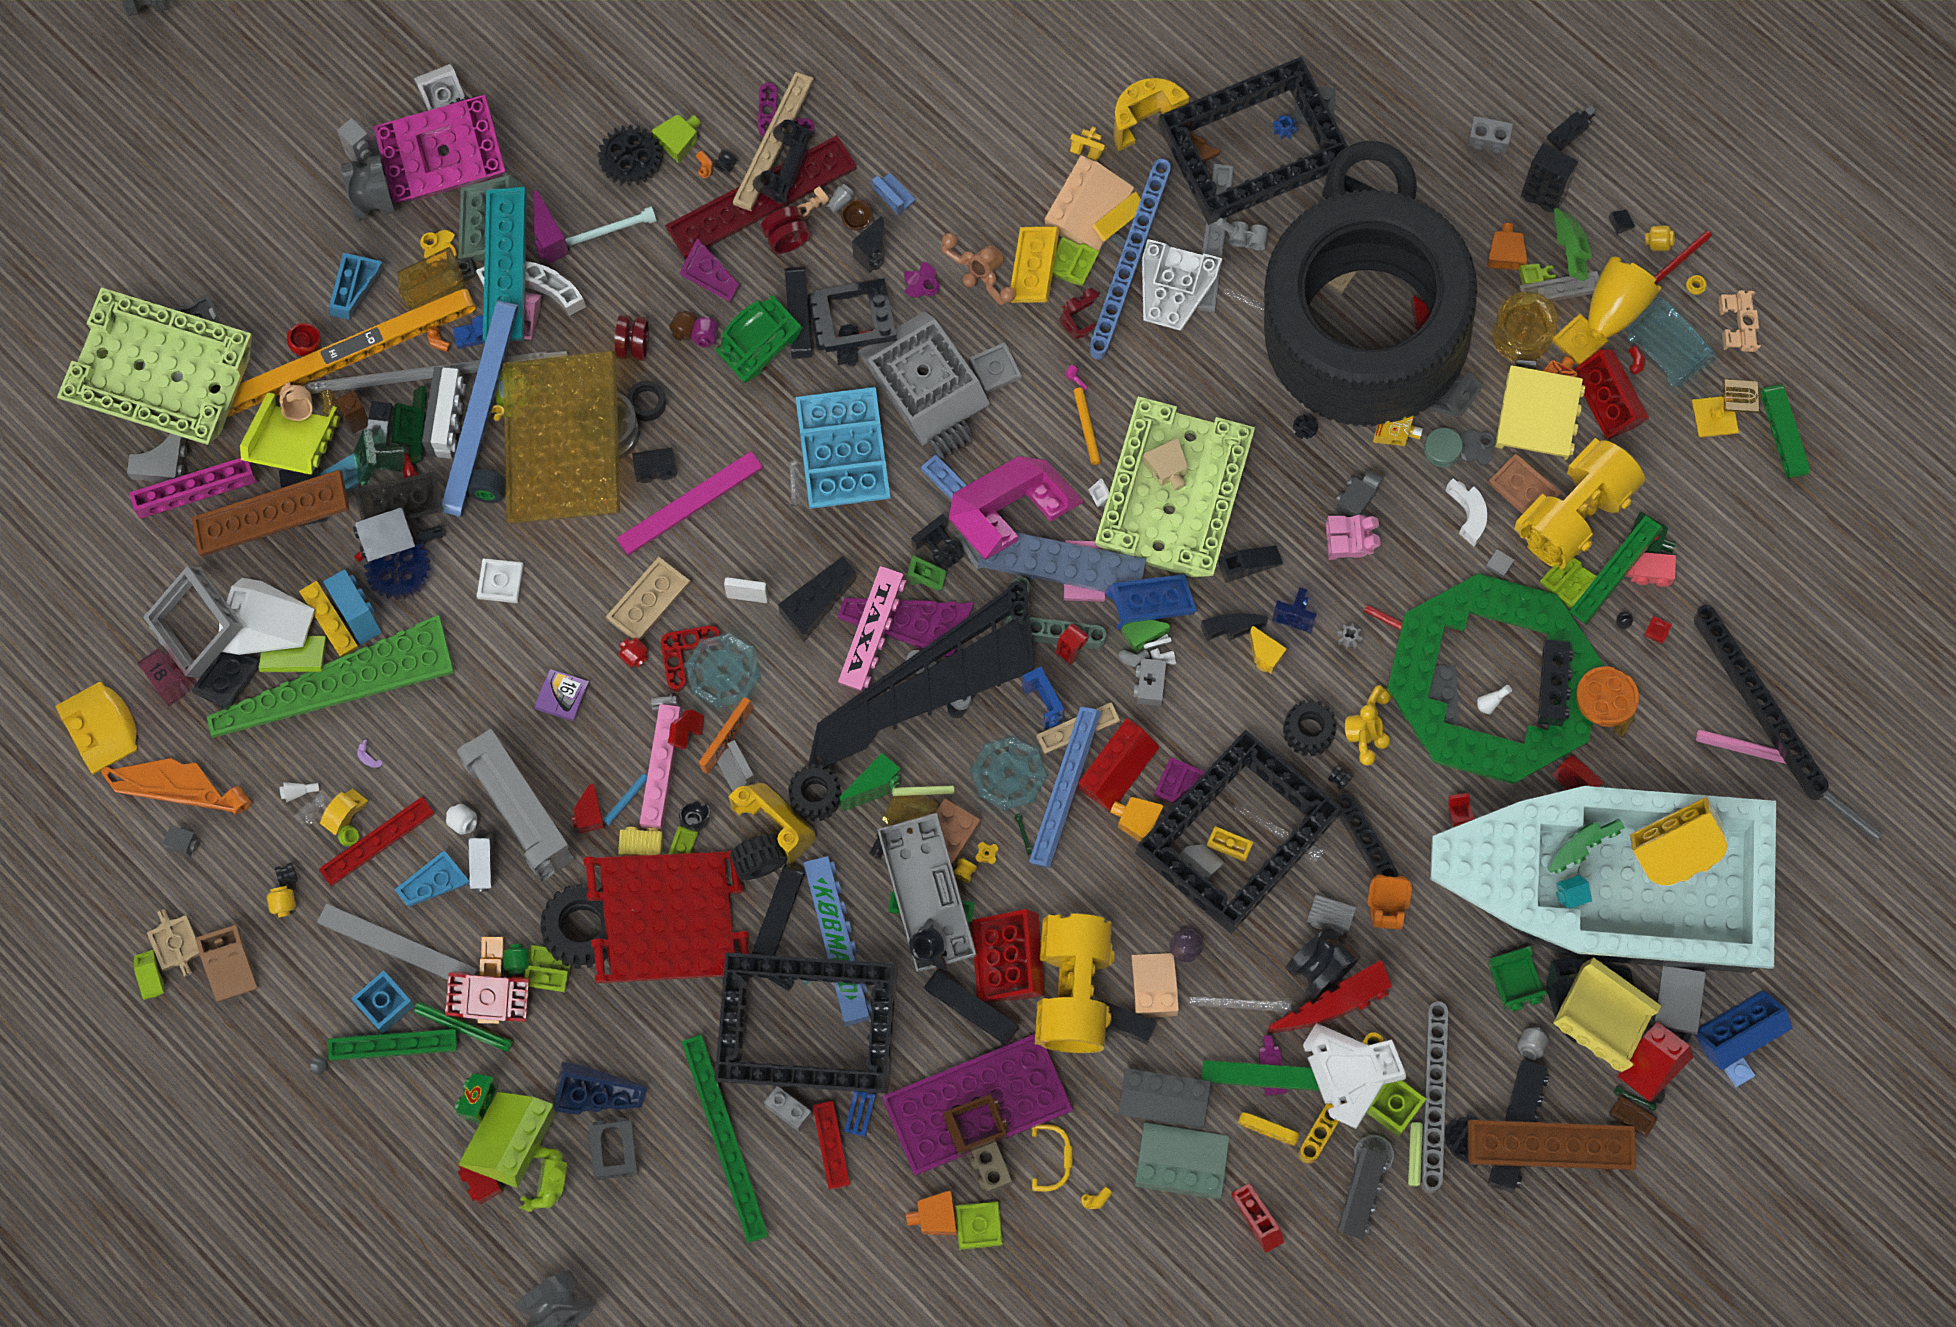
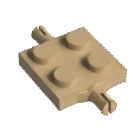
(174, 942)

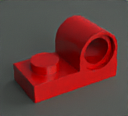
(1070, 643)

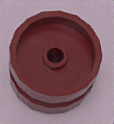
(785, 230)
(632, 337)

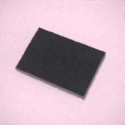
(226, 678)

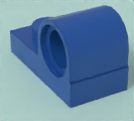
(469, 334)

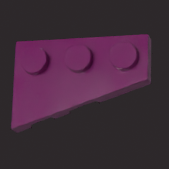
(709, 273)

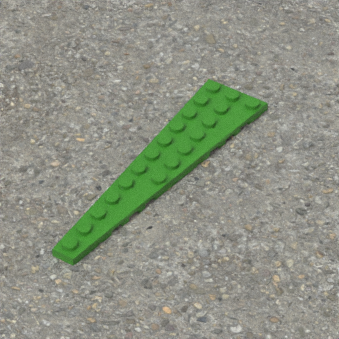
(385, 666)

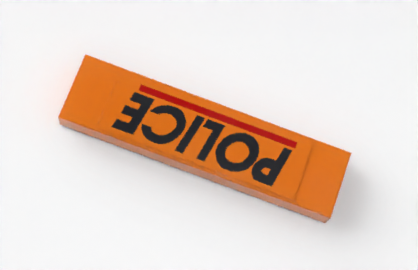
(726, 735)

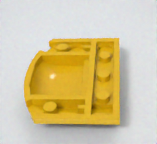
(99, 726)

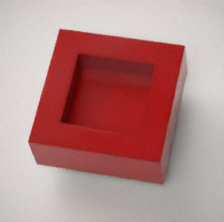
(1657, 630)

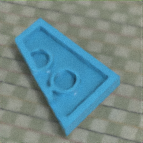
(432, 880)

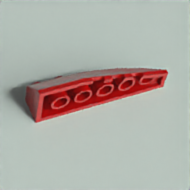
(1349, 996)

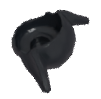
(928, 945)

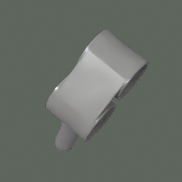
(1241, 236)

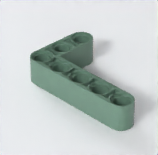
(1048, 625)

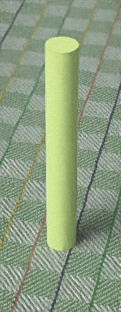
(930, 790)

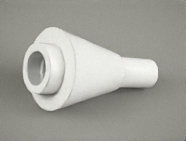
(1488, 702)
(291, 791)

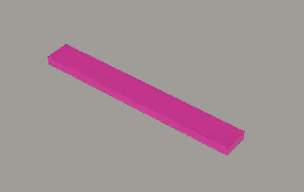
(689, 503)

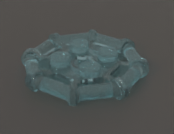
(719, 659)
(1004, 762)

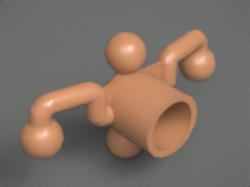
(980, 266)

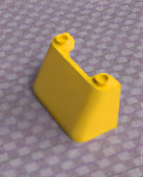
(795, 833)

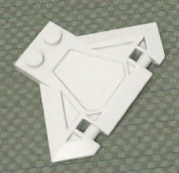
(1351, 1071)

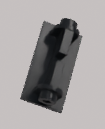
(847, 356)

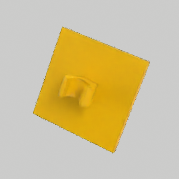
(1712, 419)

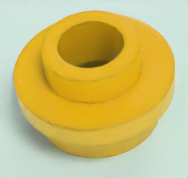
(1696, 279)

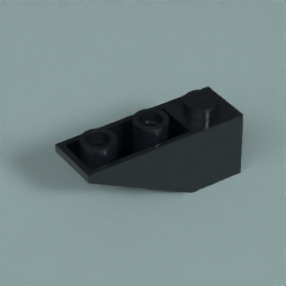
(1248, 562)

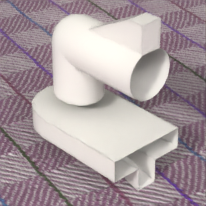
(1169, 656)

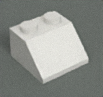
(439, 87)

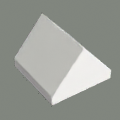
(1099, 493)

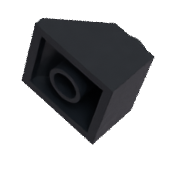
(870, 246)

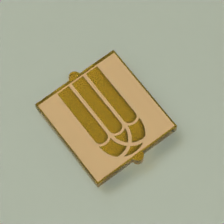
(1741, 396)

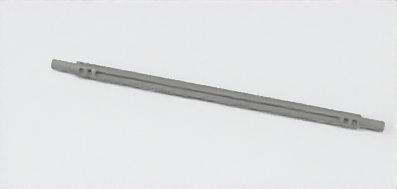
(412, 374)

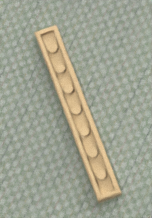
(770, 147)

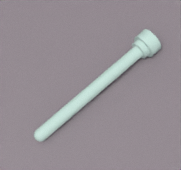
(646, 216)

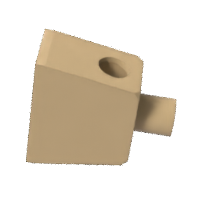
(1167, 464)

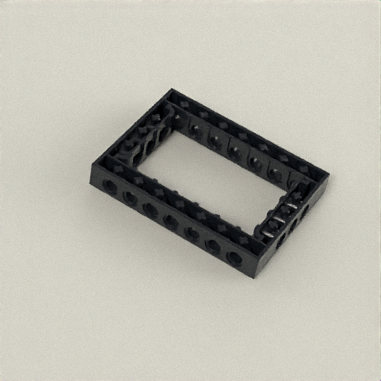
(1291, 76)
(1248, 752)
(740, 967)

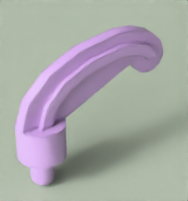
(365, 758)

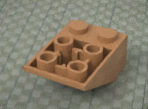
(226, 963)

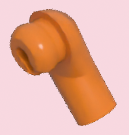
(706, 164)
(435, 340)

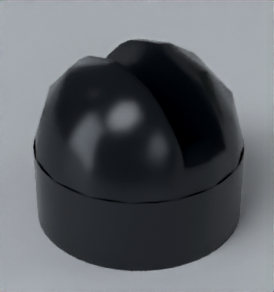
(1626, 623)

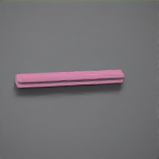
(1739, 746)

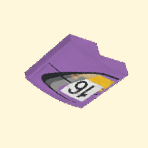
(561, 695)

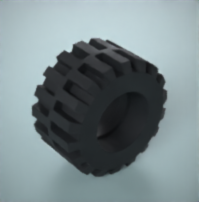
(1313, 712)
(814, 776)
(758, 857)

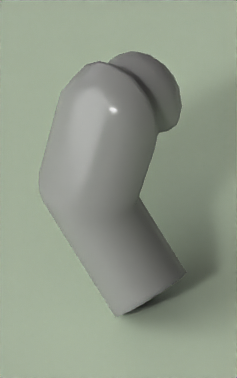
(1133, 659)

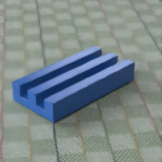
(863, 1095)

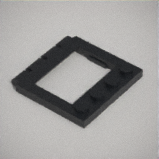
(880, 312)

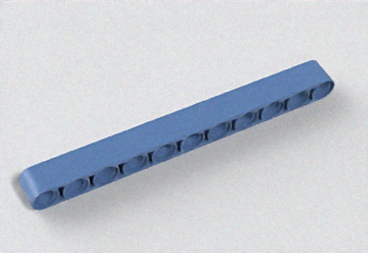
(1127, 267)
(479, 407)

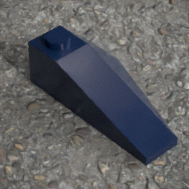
(592, 1090)

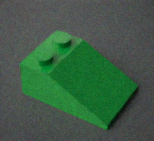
(872, 784)

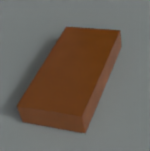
(1632, 1115)

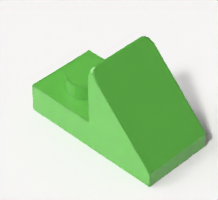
(925, 573)

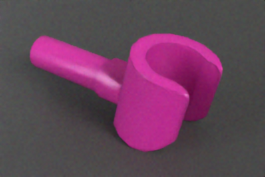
(1071, 375)

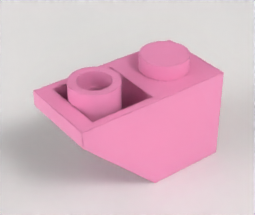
(531, 314)

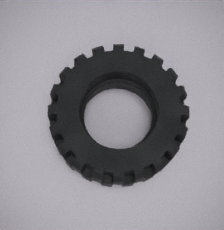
(552, 918)

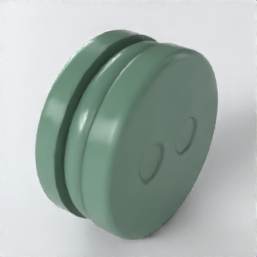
(1443, 447)

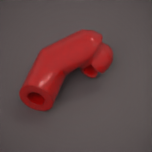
(1639, 360)
(408, 468)

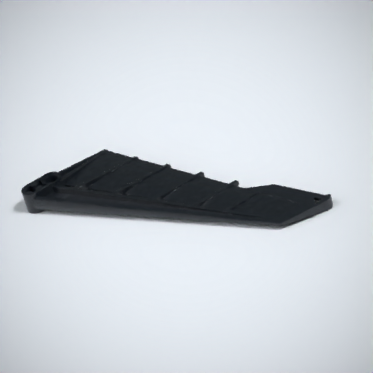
(980, 666)

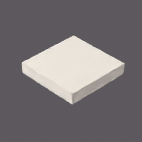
(500, 580)
(746, 590)

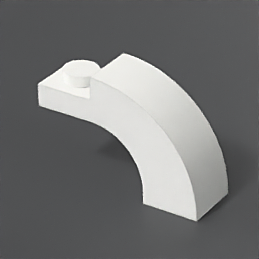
(1475, 509)

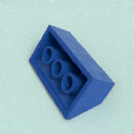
(1743, 1029)

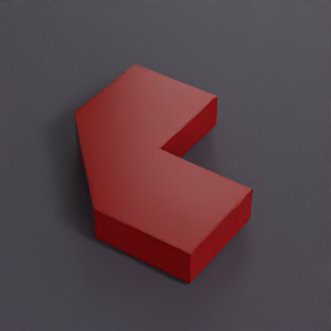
(680, 728)

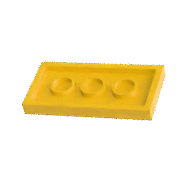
(1034, 264)

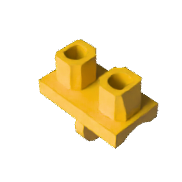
(1095, 148)

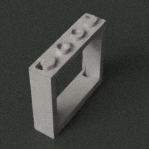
(229, 621)

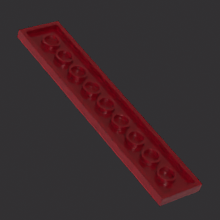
(722, 219)

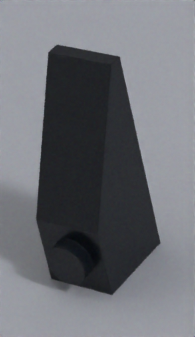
(380, 422)

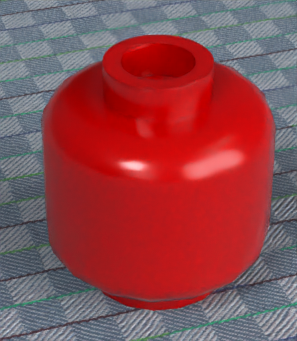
(633, 652)

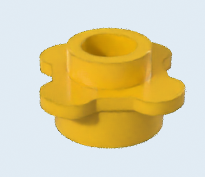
(982, 857)

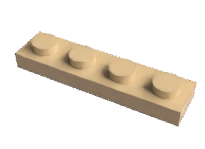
(1059, 735)

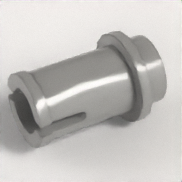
(669, 700)

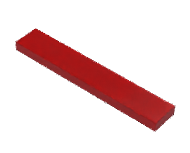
(376, 841)

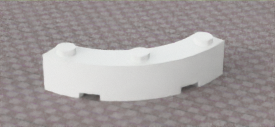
(550, 283)

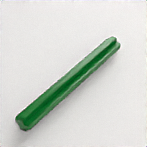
(463, 1026)

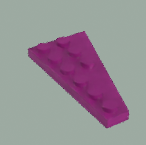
(914, 621)

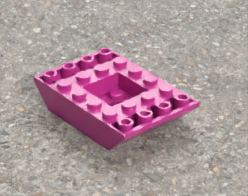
(413, 147)

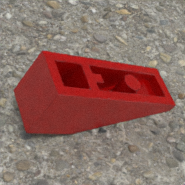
(1258, 1218)

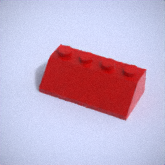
(1610, 394)
(1118, 765)

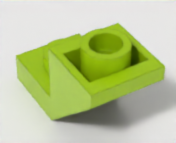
(148, 975)

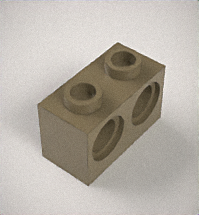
(996, 1166)

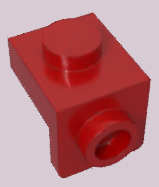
(1460, 809)

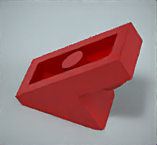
(1420, 312)

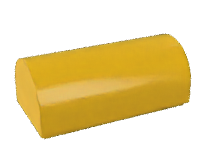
(1229, 844)

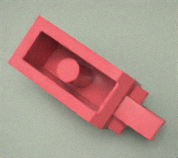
(1654, 569)

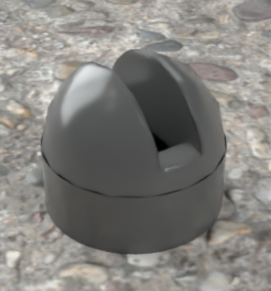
(318, 1065)

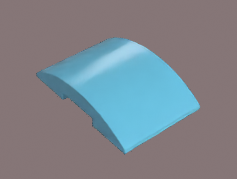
(842, 448)

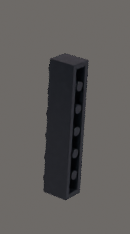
(1521, 1108)

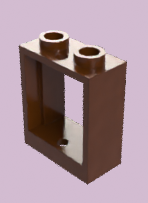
(953, 1130)

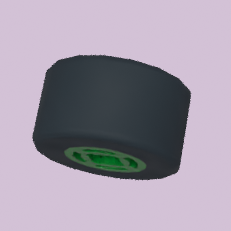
(487, 486)

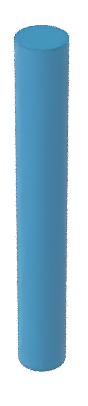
(625, 799)

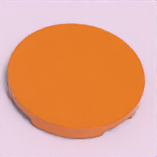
(1607, 696)

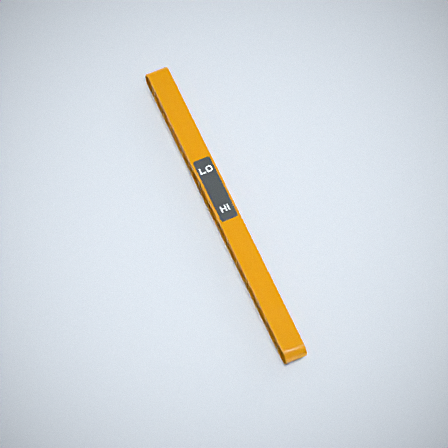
(354, 348)

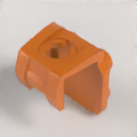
(1388, 897)

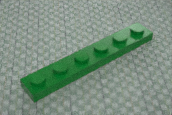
(1616, 570)
(392, 1045)

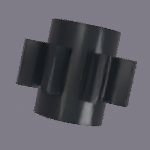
(1305, 426)

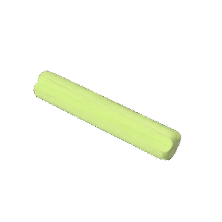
(1415, 1154)

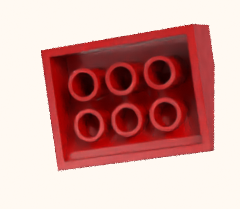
(1008, 956)

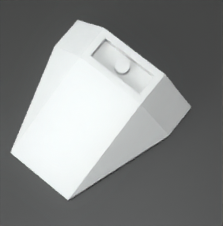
(1175, 283)
(268, 617)

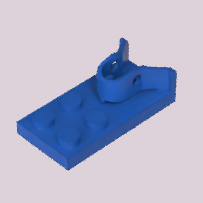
(1152, 599)

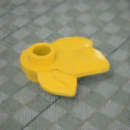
(441, 241)

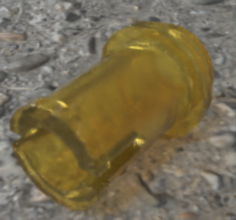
(327, 402)
(1622, 729)

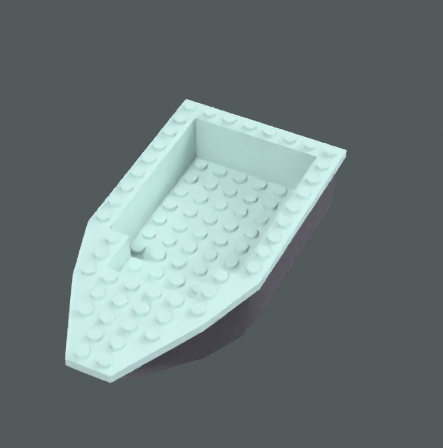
(1704, 923)

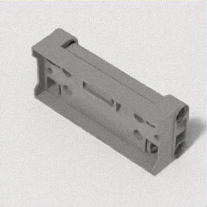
(492, 766)
(926, 885)

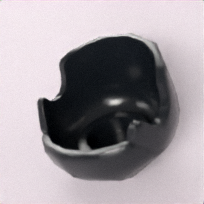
(695, 816)

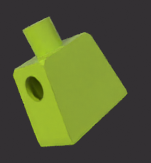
(677, 136)

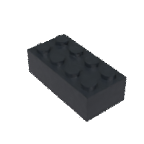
(1549, 178)

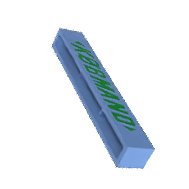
(835, 935)

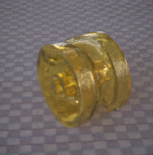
(1525, 326)

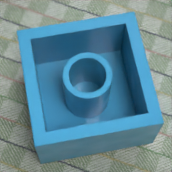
(383, 1002)

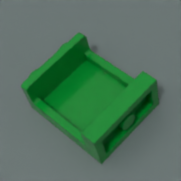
(1516, 979)

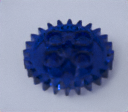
(416, 567)

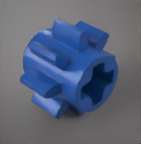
(1290, 126)

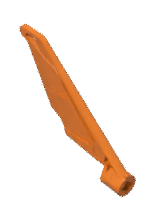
(176, 783)

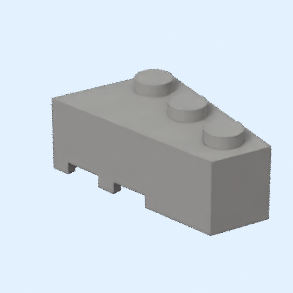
(358, 141)

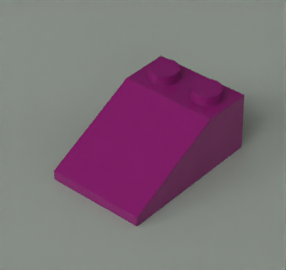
(549, 238)

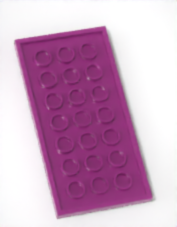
(1015, 1075)

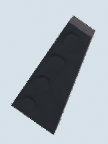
(817, 597)

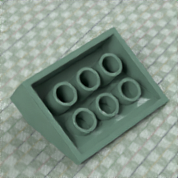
(473, 216)
(1182, 1161)

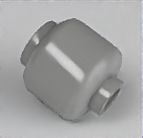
(1533, 1043)

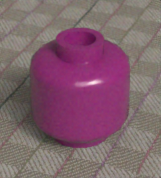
(704, 332)

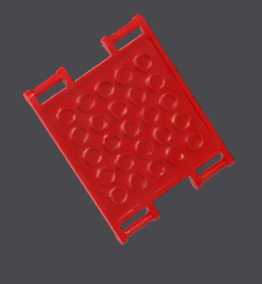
(664, 916)

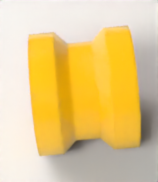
(964, 870)

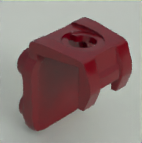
(1074, 306)

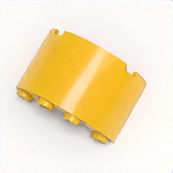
(1142, 101)

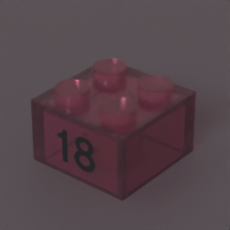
(164, 676)

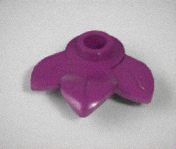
(920, 280)

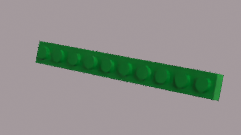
(724, 1139)

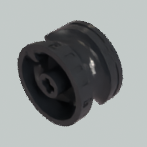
(1323, 961)

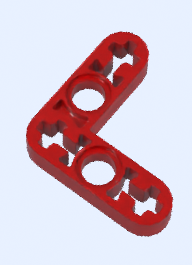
(675, 651)

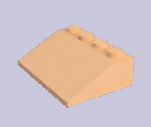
(1084, 200)

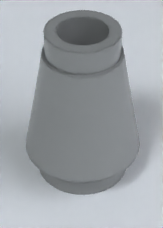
(840, 198)

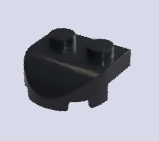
(1457, 1138)

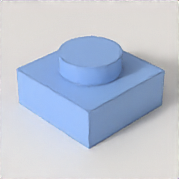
(1739, 1072)

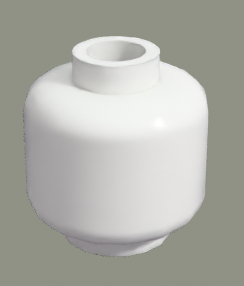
(461, 819)

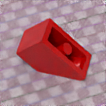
(587, 812)

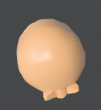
(295, 402)

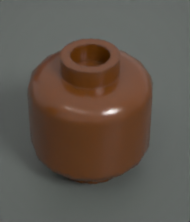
(682, 325)

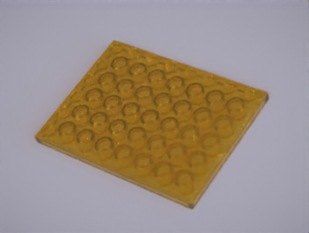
(561, 437)

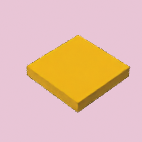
(1576, 340)

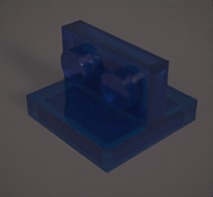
(1295, 615)

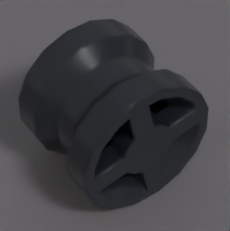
(724, 162)
(1340, 777)
(286, 874)

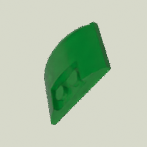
(757, 337)

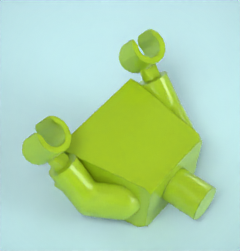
(550, 1180)

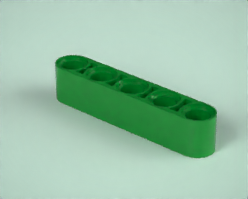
(1785, 431)

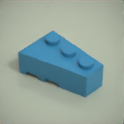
(352, 284)
(352, 606)

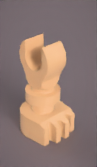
(820, 197)

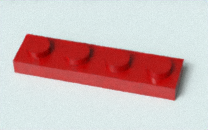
(831, 1145)

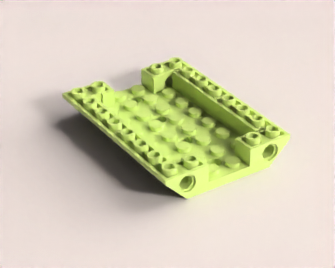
(168, 345)
(1202, 508)

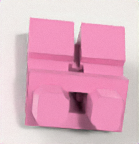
(1351, 536)

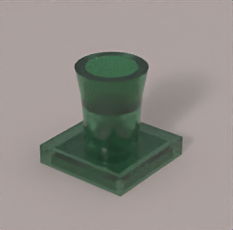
(371, 457)

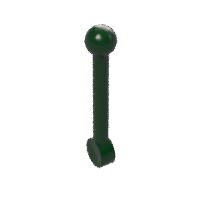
(1019, 818)
(1619, 1091)

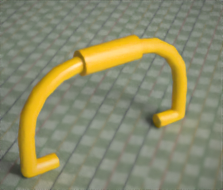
(1068, 1158)

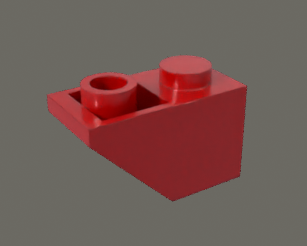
(481, 1187)

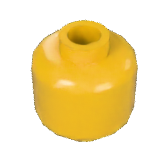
(1660, 238)
(281, 901)

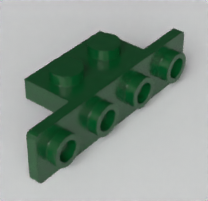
(408, 424)

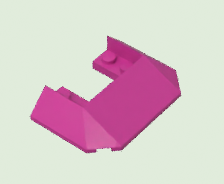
(976, 505)

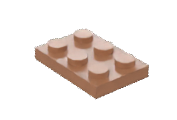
(1521, 484)

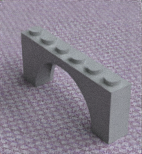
(163, 461)

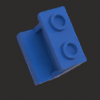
(1038, 681)

